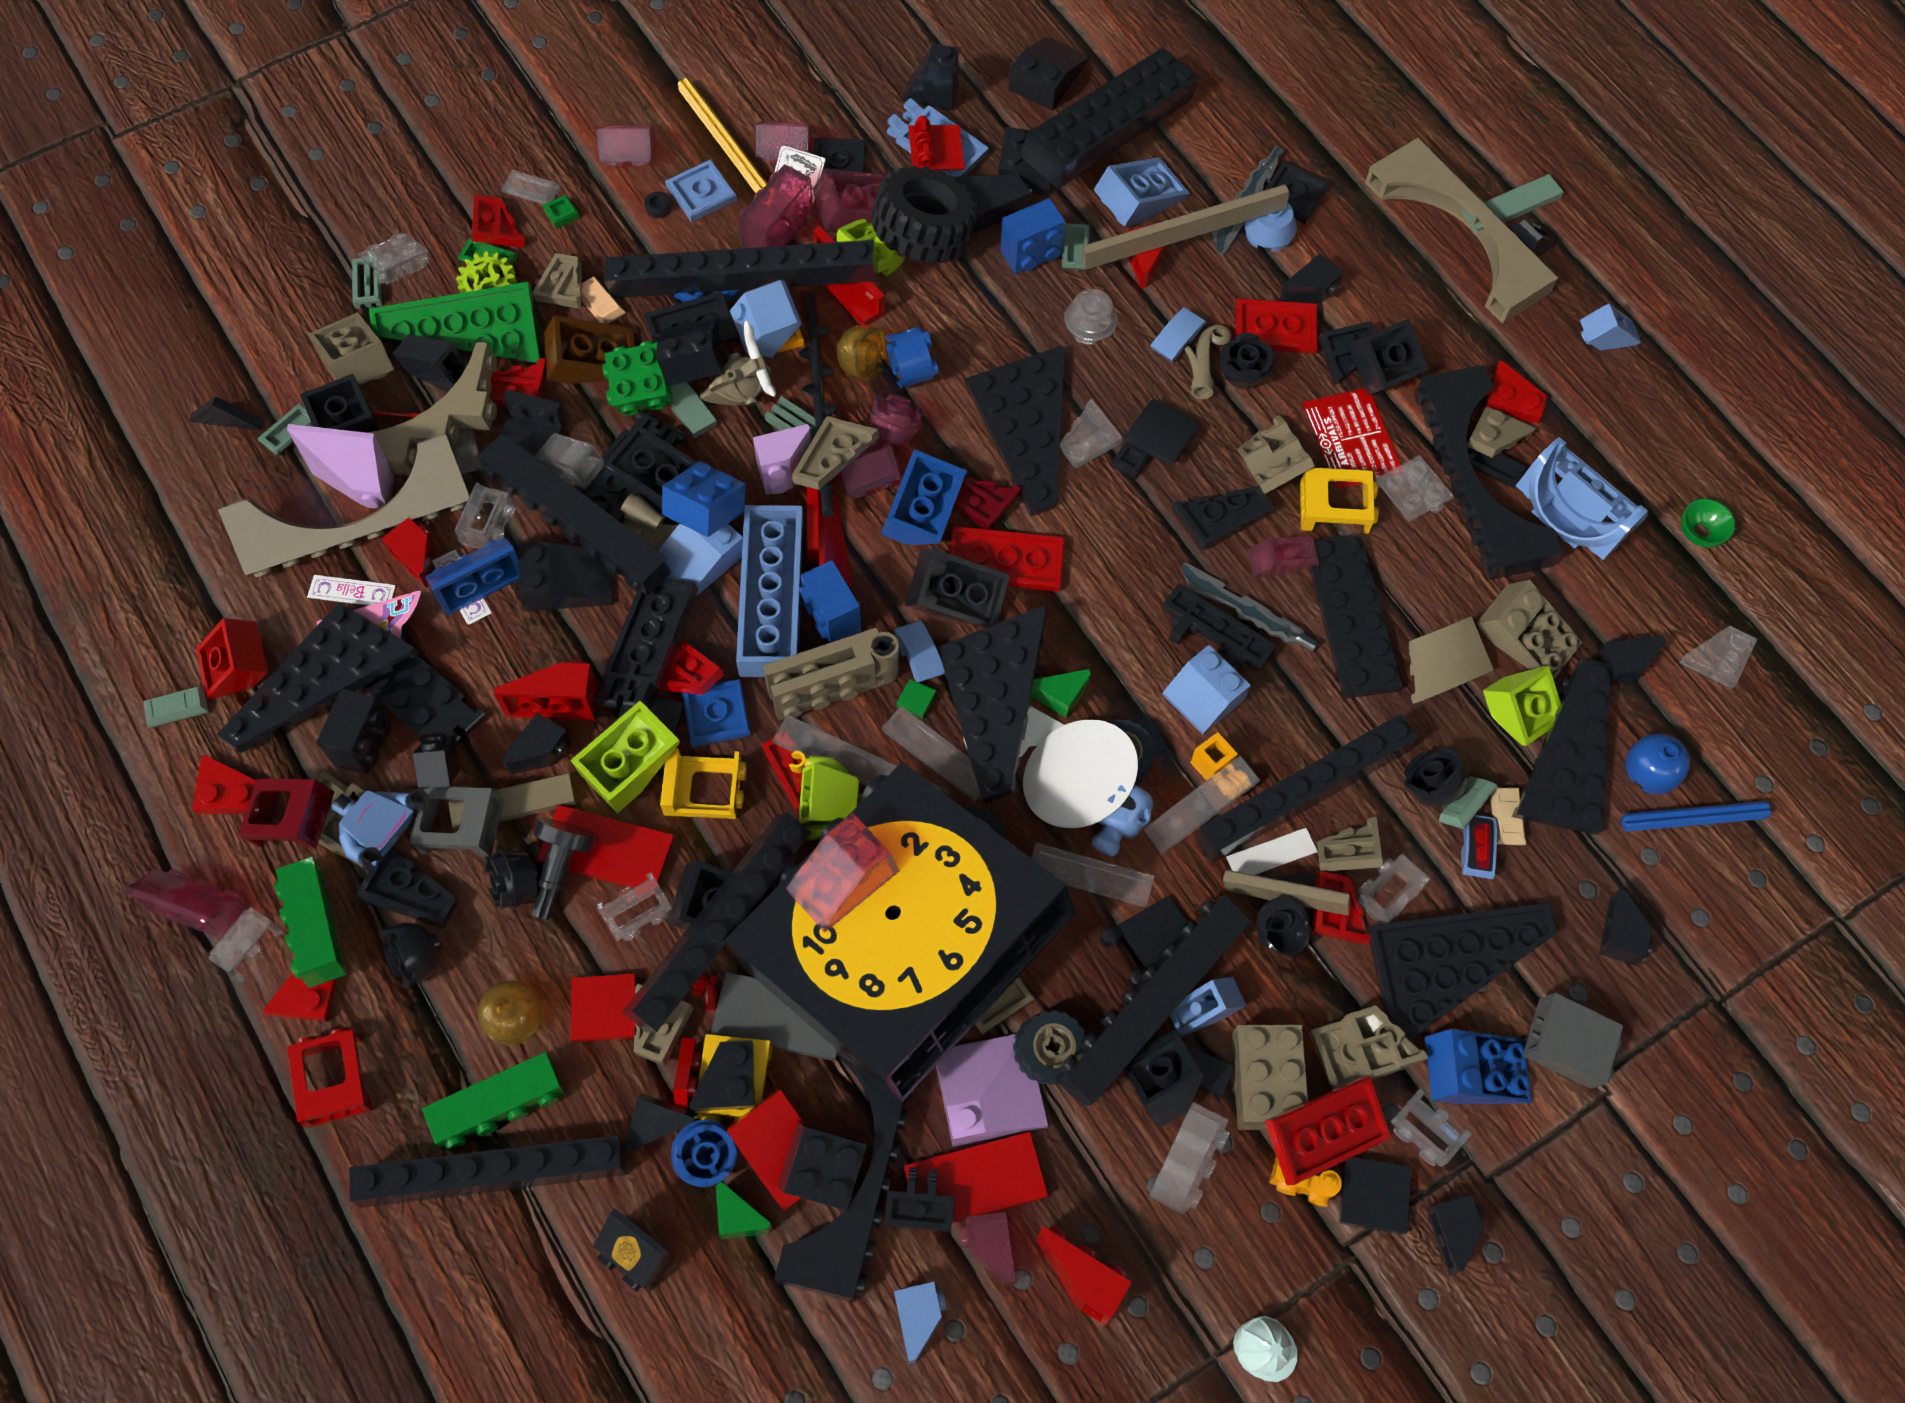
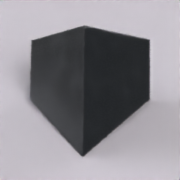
(1533, 237)

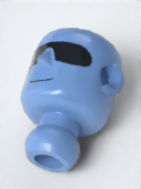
(1125, 821)

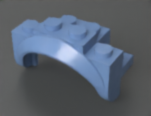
(1579, 502)

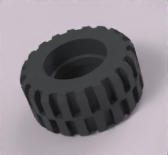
(924, 214)

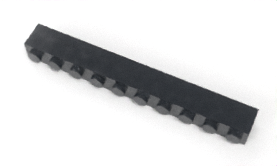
(741, 268)

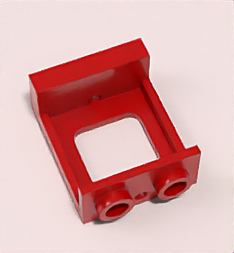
(333, 1102)

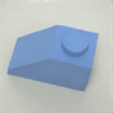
(1609, 329)
(1207, 1006)
(919, 1316)

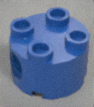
(911, 357)

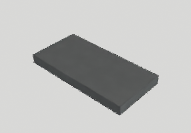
(754, 1012)

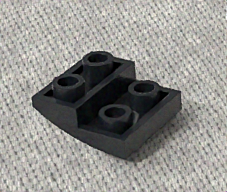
(1162, 432)

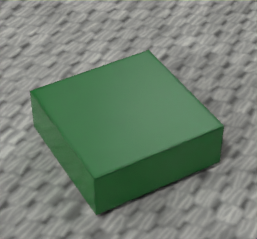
(560, 211)
(916, 698)

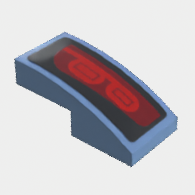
(1479, 847)

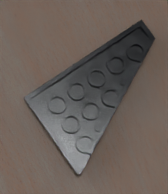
(1024, 420)
(337, 655)
(992, 690)
(1443, 960)

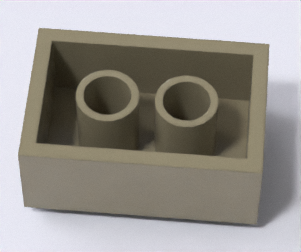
(1267, 1072)

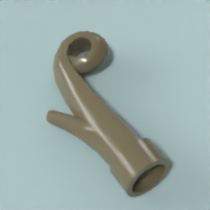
(1202, 382)

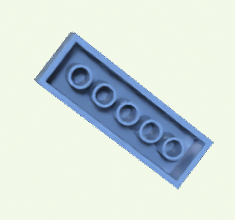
(769, 586)

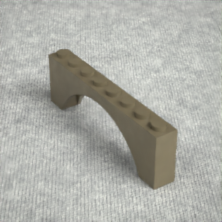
(1420, 176)
(268, 540)

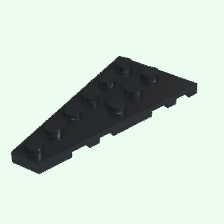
(1571, 764)

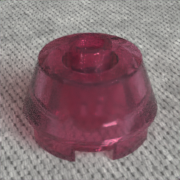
(895, 419)

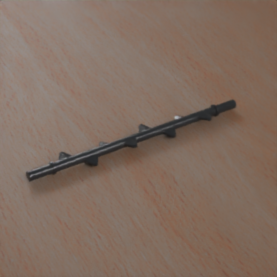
(816, 388)

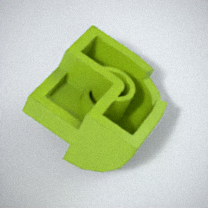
(861, 230)

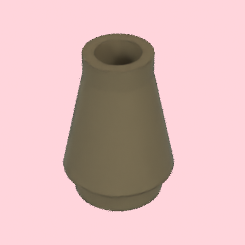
(641, 512)

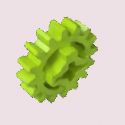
(485, 273)

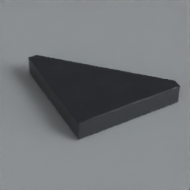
(224, 414)
(654, 1120)

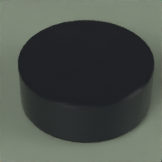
(658, 205)

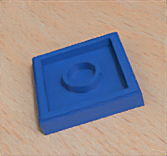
(717, 714)

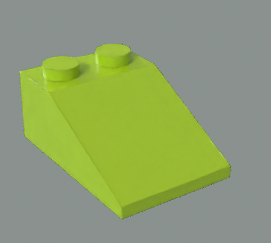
(626, 756)

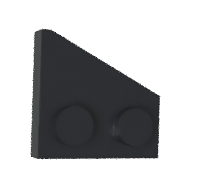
(1336, 349)
(728, 1079)

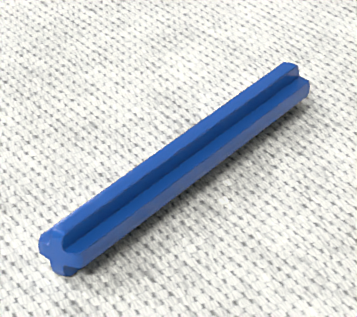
(1695, 816)

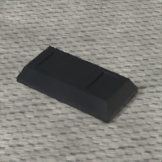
(1498, 467)

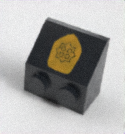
(632, 1251)

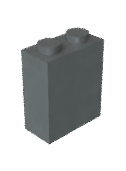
(1573, 1041)

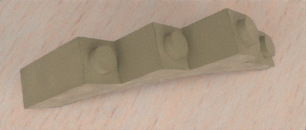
(463, 407)

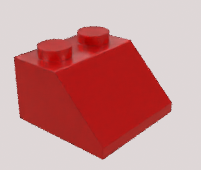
(231, 658)

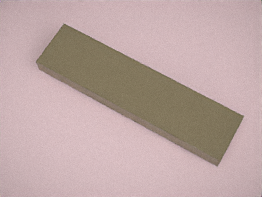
(525, 799)
(1270, 888)

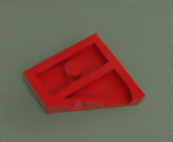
(686, 1080)

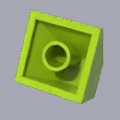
(1524, 703)

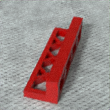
(861, 299)

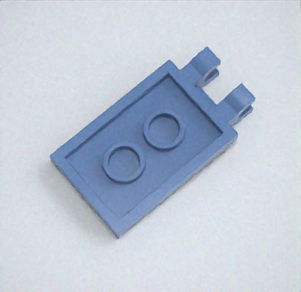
(972, 148)

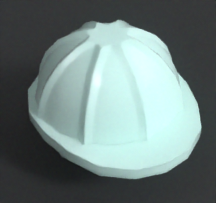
(1265, 1349)

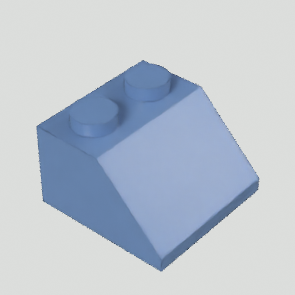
(770, 315)
(1206, 690)

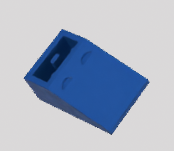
(1477, 1068)

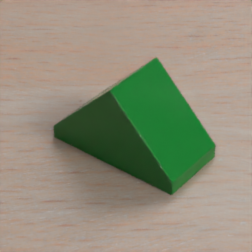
(1061, 691)
(737, 1217)

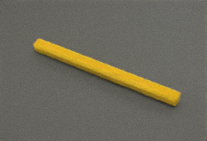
(721, 135)

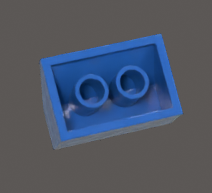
(923, 500)
(475, 576)

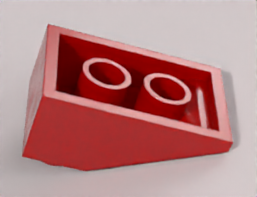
(554, 692)

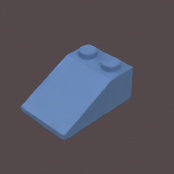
(1139, 190)
(700, 557)

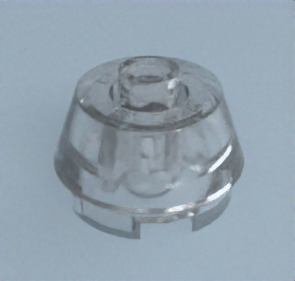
(1091, 316)

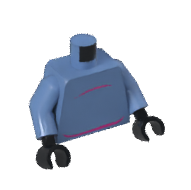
(375, 823)

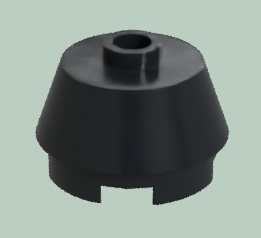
(1246, 361)
(511, 878)

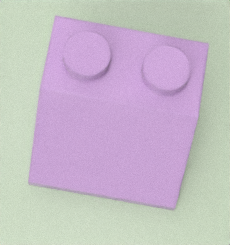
(779, 455)

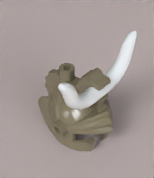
(741, 377)

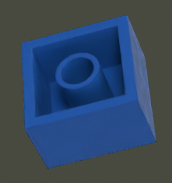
(1032, 236)
(703, 499)
(830, 603)

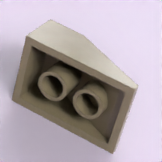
(350, 349)

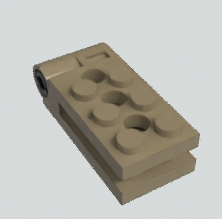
(832, 672)

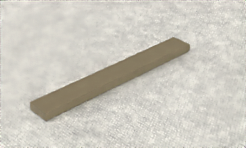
(1185, 227)

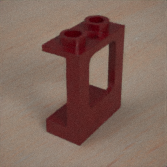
(302, 818)

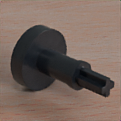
(563, 841)

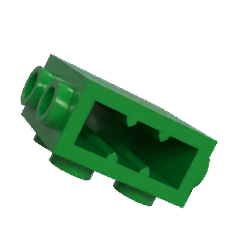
(635, 379)

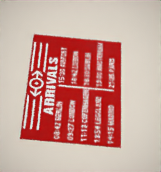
(1351, 434)

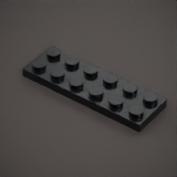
(1353, 618)

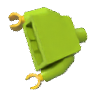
(825, 792)

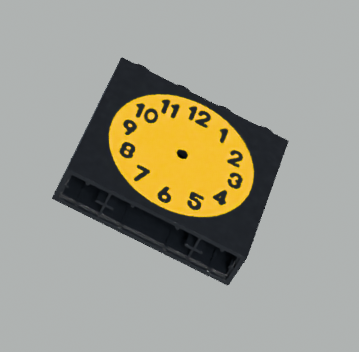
(923, 950)

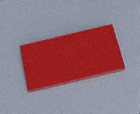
(1028, 558)
(622, 852)
(1327, 1130)
(985, 1176)

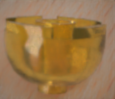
(862, 351)
(510, 1012)

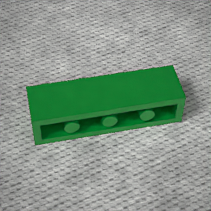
(309, 923)
(493, 1101)

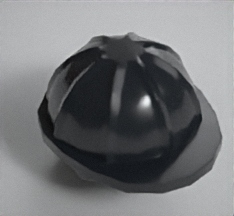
(1283, 926)

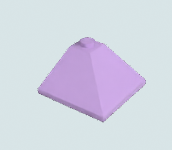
(347, 462)
(988, 1092)

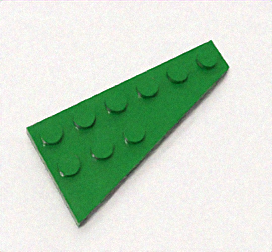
(491, 315)

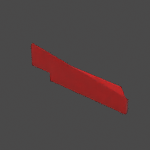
(826, 535)

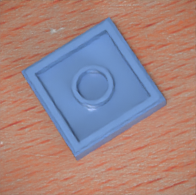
(701, 190)

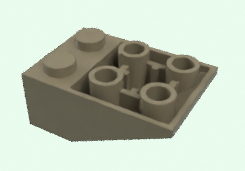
(1529, 628)

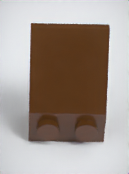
(578, 347)

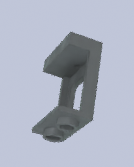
(477, 824)

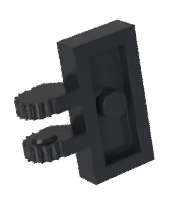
(918, 1210)

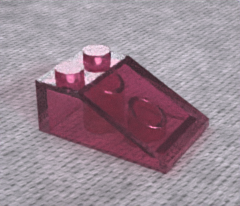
(845, 197)
(842, 872)

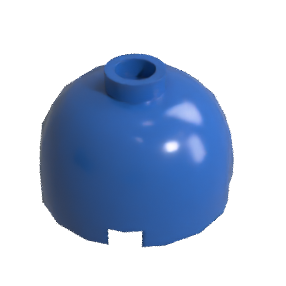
(1658, 763)

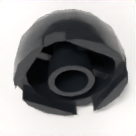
(1436, 777)
(411, 952)

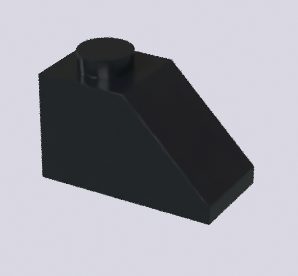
(1313, 282)
(537, 746)
(1625, 931)
(1456, 1230)

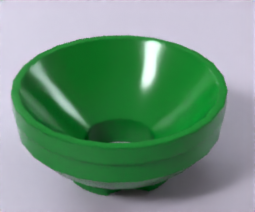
(1711, 515)

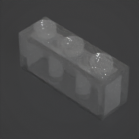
(1190, 1159)

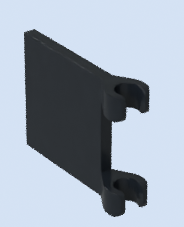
(1147, 933)

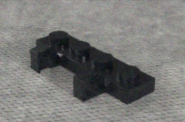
(1197, 615)

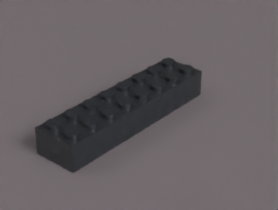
(1109, 117)

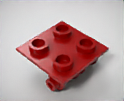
(935, 145)

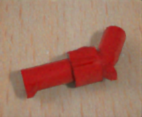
(706, 986)

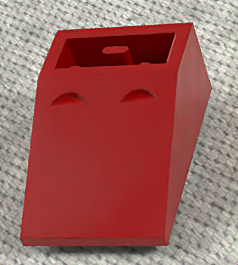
(1089, 1283)

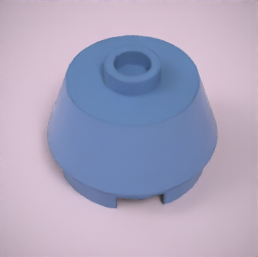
(1272, 230)

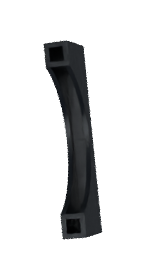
(1503, 539)
(835, 1256)

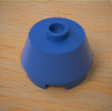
(703, 1153)

